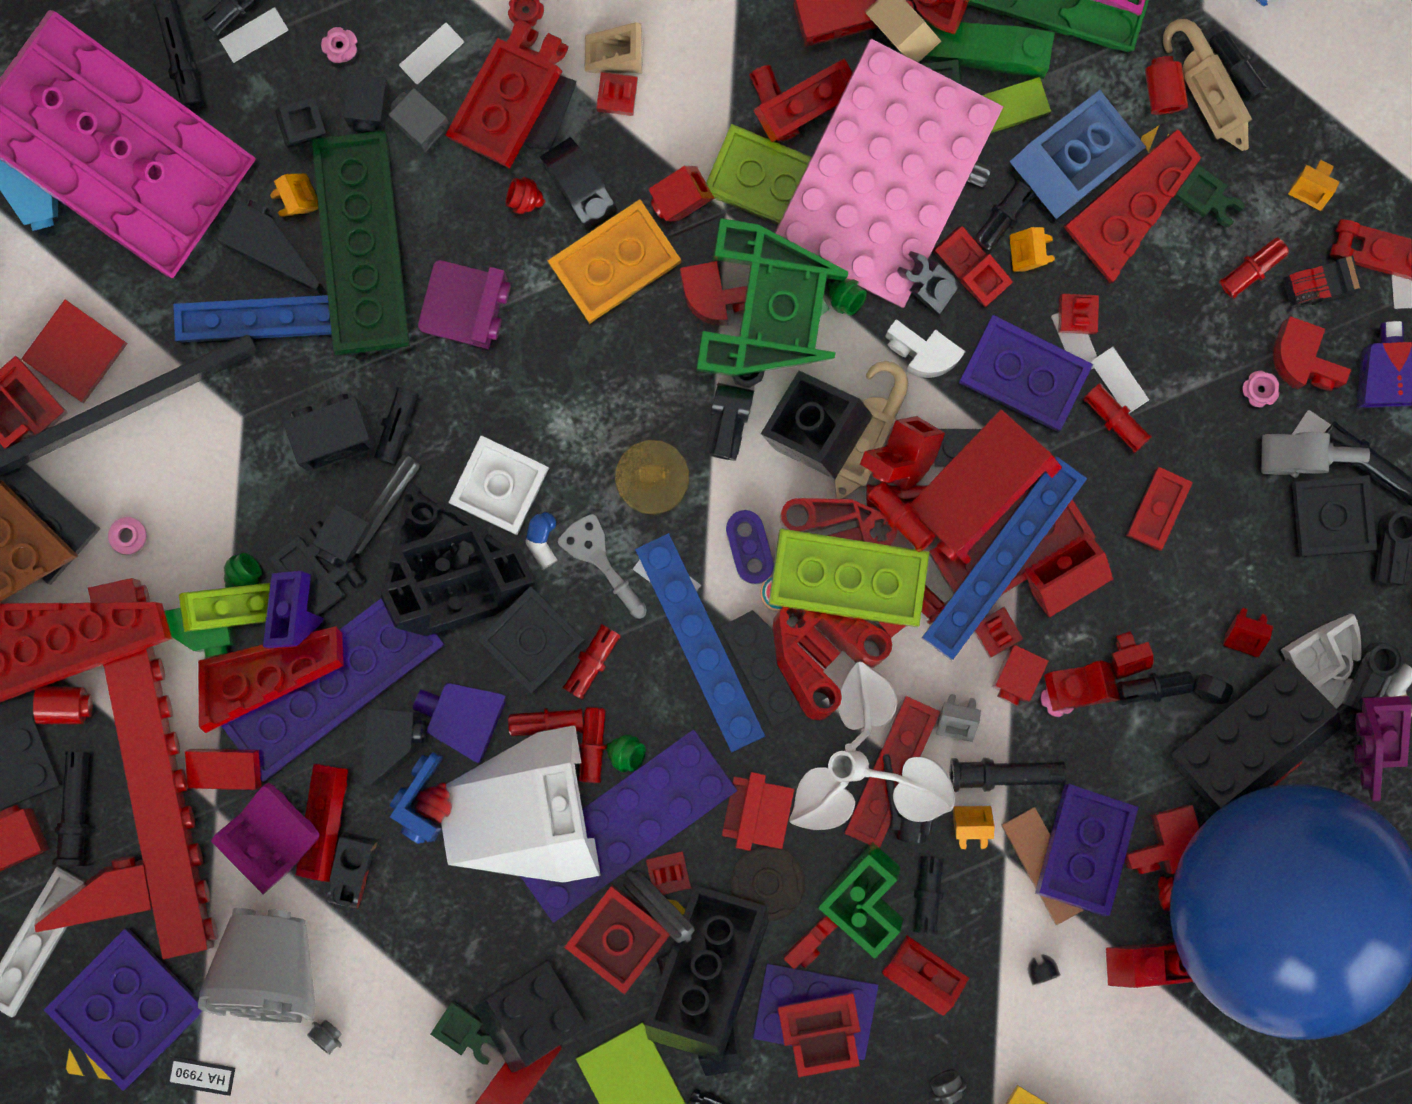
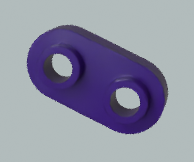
(750, 547)

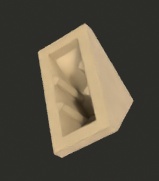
(903, 28)
(615, 50)

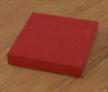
(74, 351)

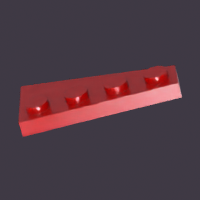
(1122, 215)
(257, 675)

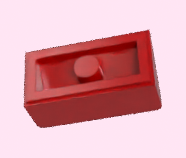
(925, 976)

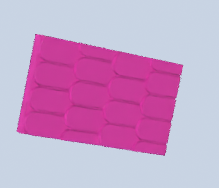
(114, 145)

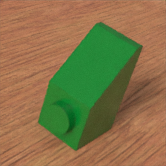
(210, 641)

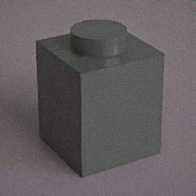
(418, 119)

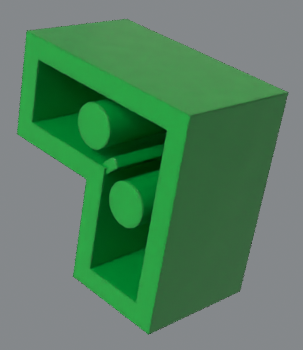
(856, 901)

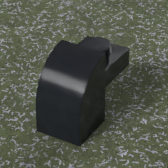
(578, 182)

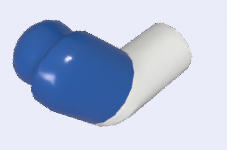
(537, 538)

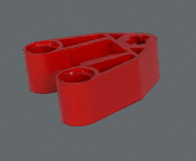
(834, 512)
(802, 672)

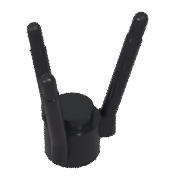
(906, 829)

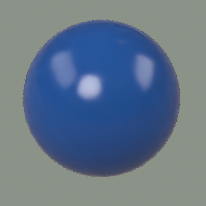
(1296, 911)

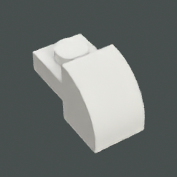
(930, 357)

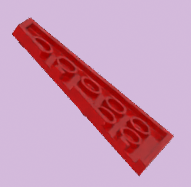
(63, 639)

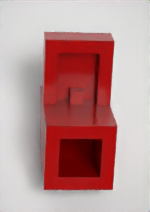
(705, 294)
(1297, 360)
(908, 453)
(1173, 832)

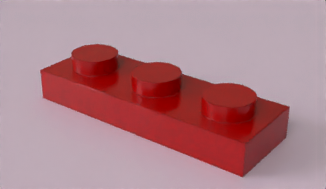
(804, 101)
(324, 811)

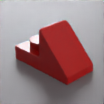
(1082, 686)

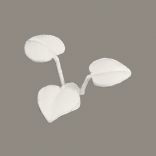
(821, 795)

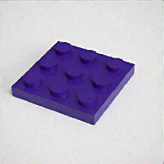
(125, 1009)

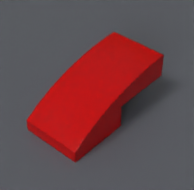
(972, 266)

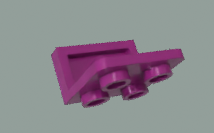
(464, 303)
(1383, 740)
(266, 838)

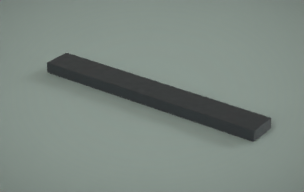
(126, 403)

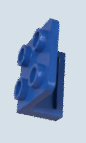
(415, 825)

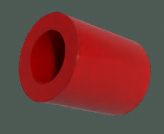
(1166, 86)
(61, 705)

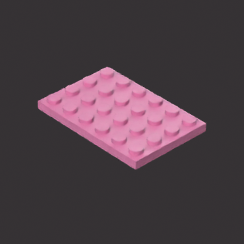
(888, 170)

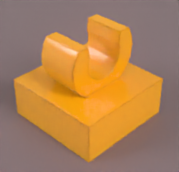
(1315, 185)
(296, 194)
(1029, 249)
(973, 823)

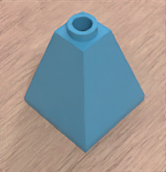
(27, 199)

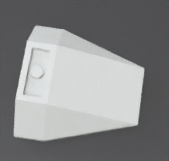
(523, 813)

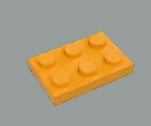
(614, 261)

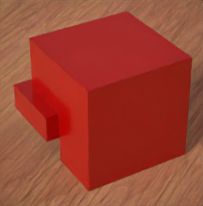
(24, 404)
(757, 812)
(821, 1033)

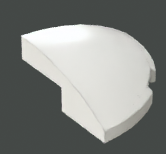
(1328, 656)

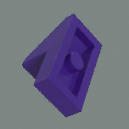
(287, 612)

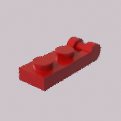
(1378, 249)

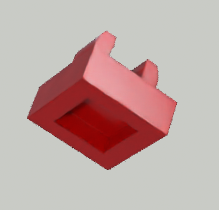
(617, 94)
(1078, 313)
(997, 632)
(1248, 634)
(1131, 657)
(669, 872)

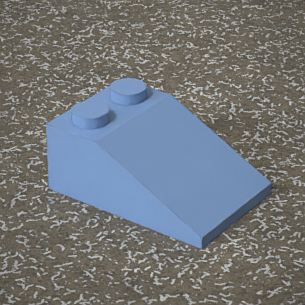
(1077, 154)

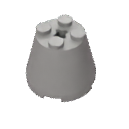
(261, 969)

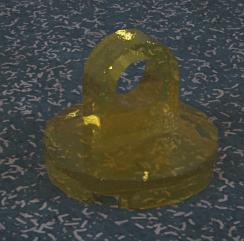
(652, 477)

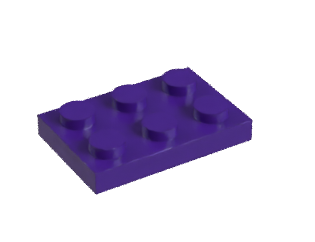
(1025, 373)
(1086, 850)
(787, 985)

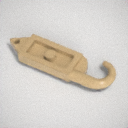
(1211, 86)
(874, 436)

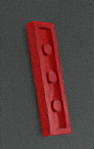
(904, 741)

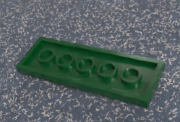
(360, 243)

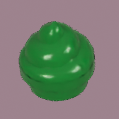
(846, 296)
(241, 571)
(626, 753)

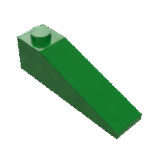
(995, 48)

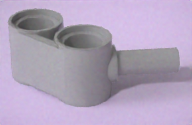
(1305, 453)

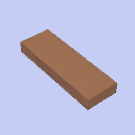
(1030, 842)

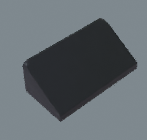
(551, 116)

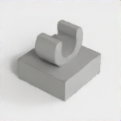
(958, 720)

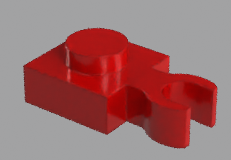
(805, 950)

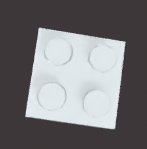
(498, 485)

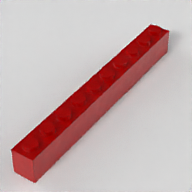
(157, 790)

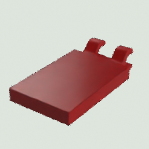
(508, 95)

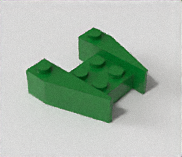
(779, 303)

